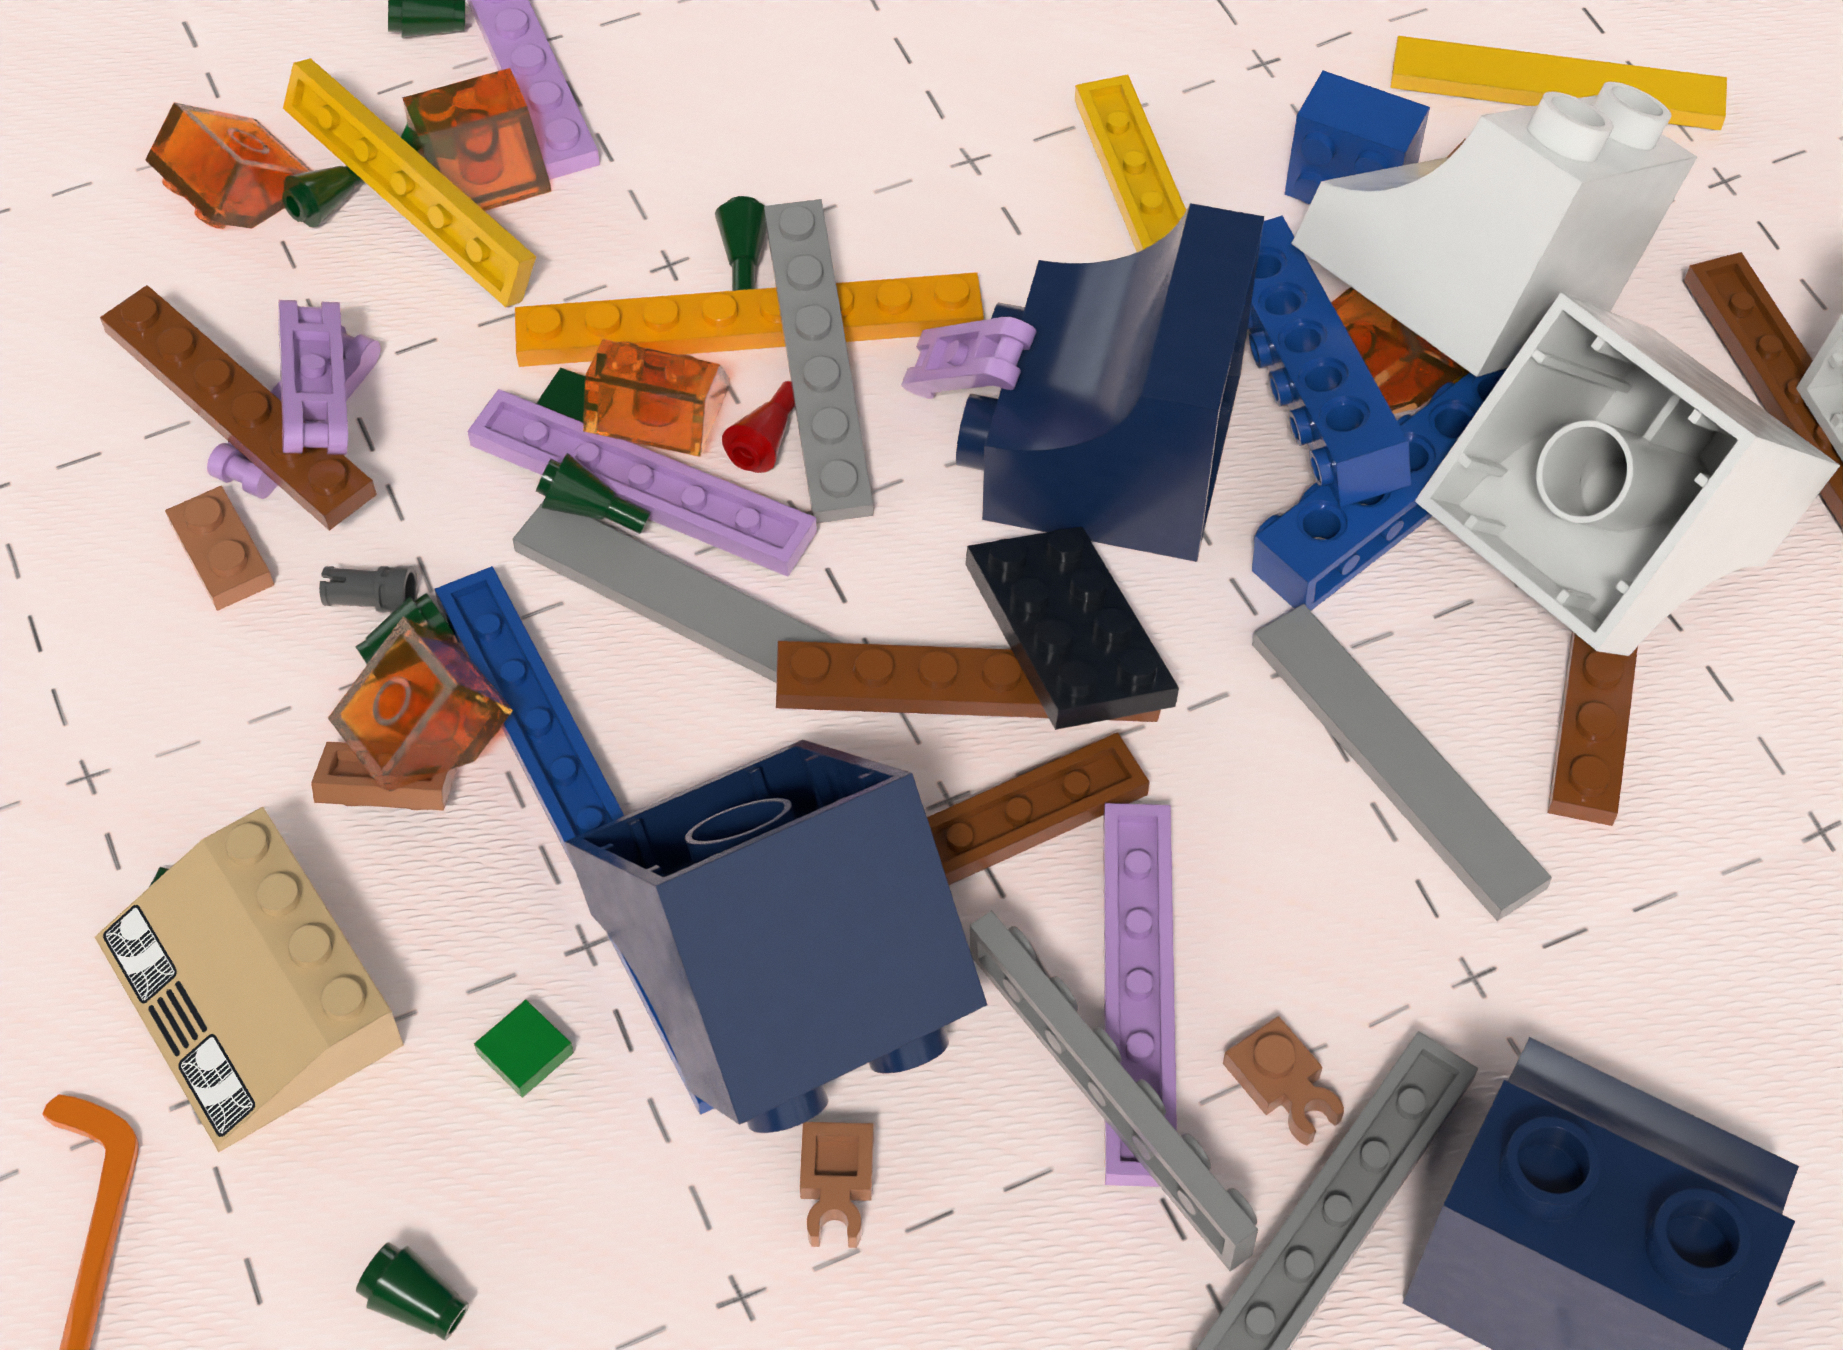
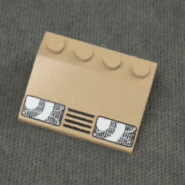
(247, 981)

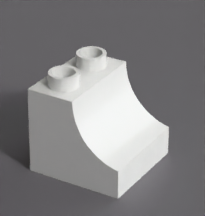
(1507, 223)
(1620, 476)

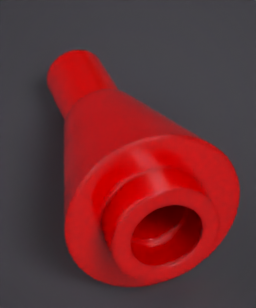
(756, 438)

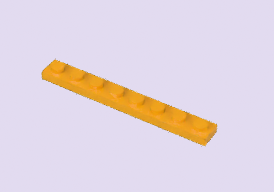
(738, 318)

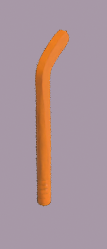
(115, 1179)

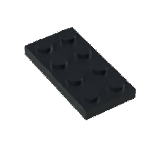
(1070, 628)

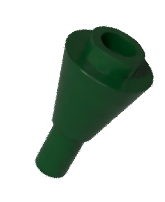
(317, 193)
(743, 235)
(577, 491)

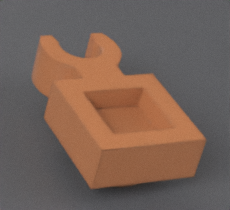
(1281, 1071)
(835, 1171)

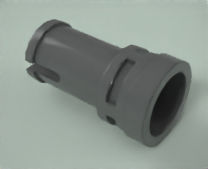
(369, 588)

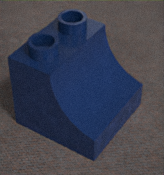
(1122, 390)
(785, 928)
(1602, 1221)

